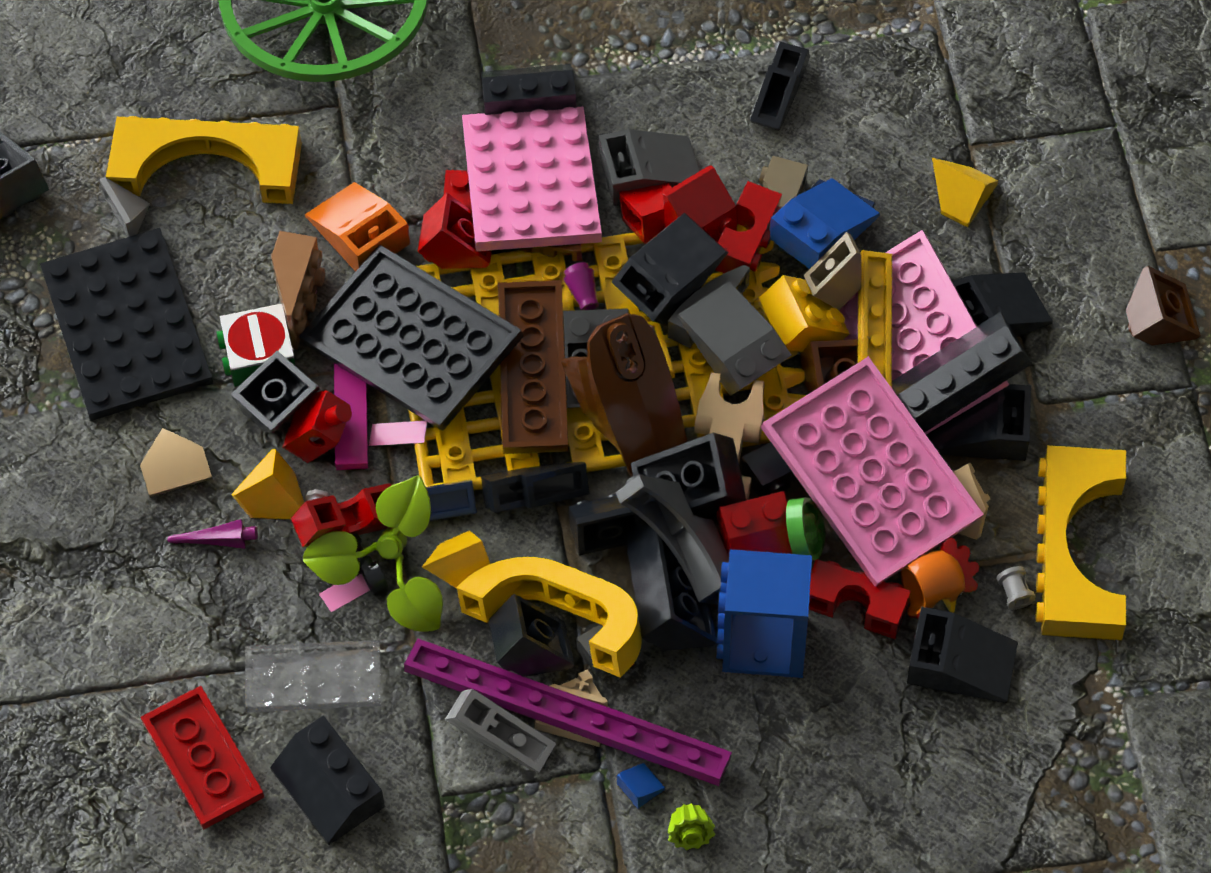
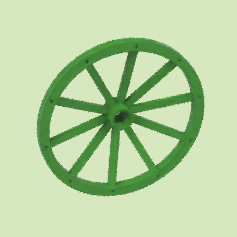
(325, 13)

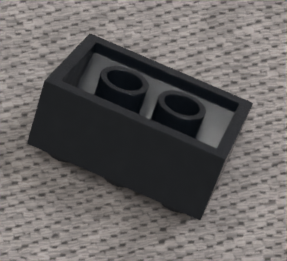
(528, 89)
(327, 781)

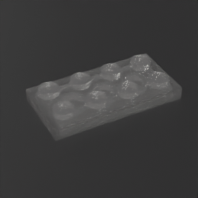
(312, 676)

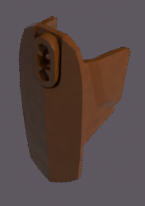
(631, 405)

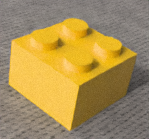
(801, 316)

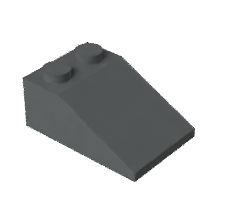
(733, 337)

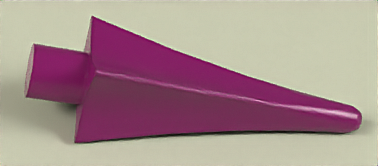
(229, 534)

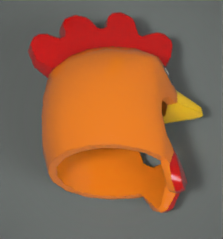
(939, 577)

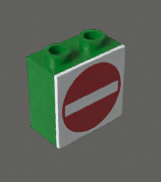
(252, 339)

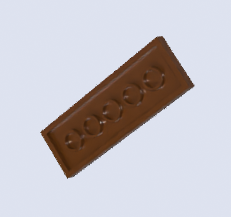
(533, 371)

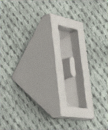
(126, 206)

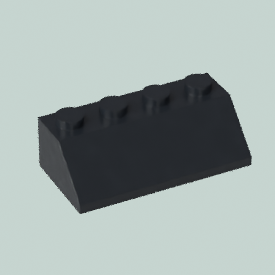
(961, 372)
(664, 596)

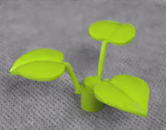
(406, 512)

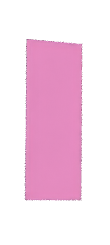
(398, 433)
(342, 594)

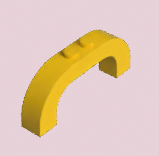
(545, 580)

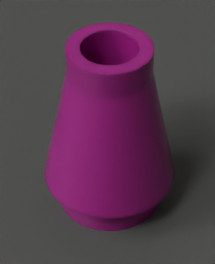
(582, 285)

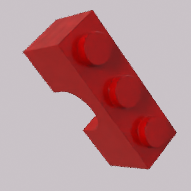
(754, 212)
(326, 515)
(884, 603)

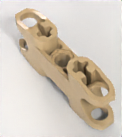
(732, 420)

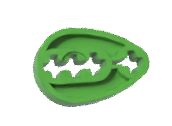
(805, 527)

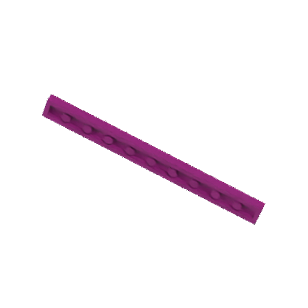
(569, 712)

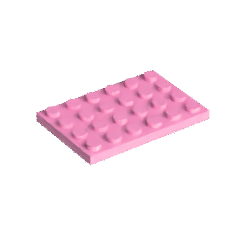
(531, 179)
(924, 310)
(871, 471)

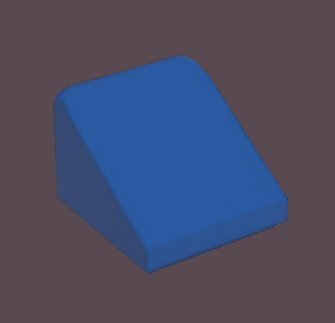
(639, 784)

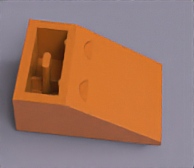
(358, 222)

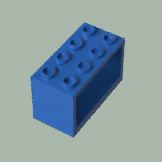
(764, 613)

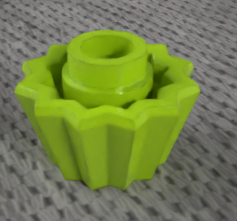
(690, 827)

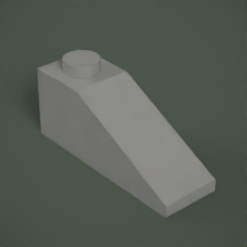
(500, 730)

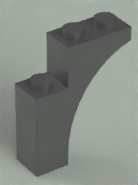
(689, 537)

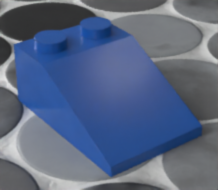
(818, 219)

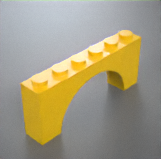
(149, 143)
(1069, 600)

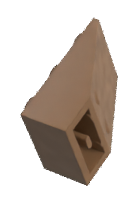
(297, 276)

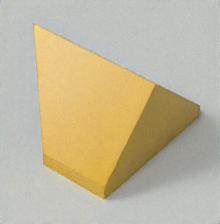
(961, 190)
(270, 489)
(457, 558)

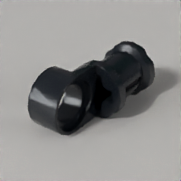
(370, 570)

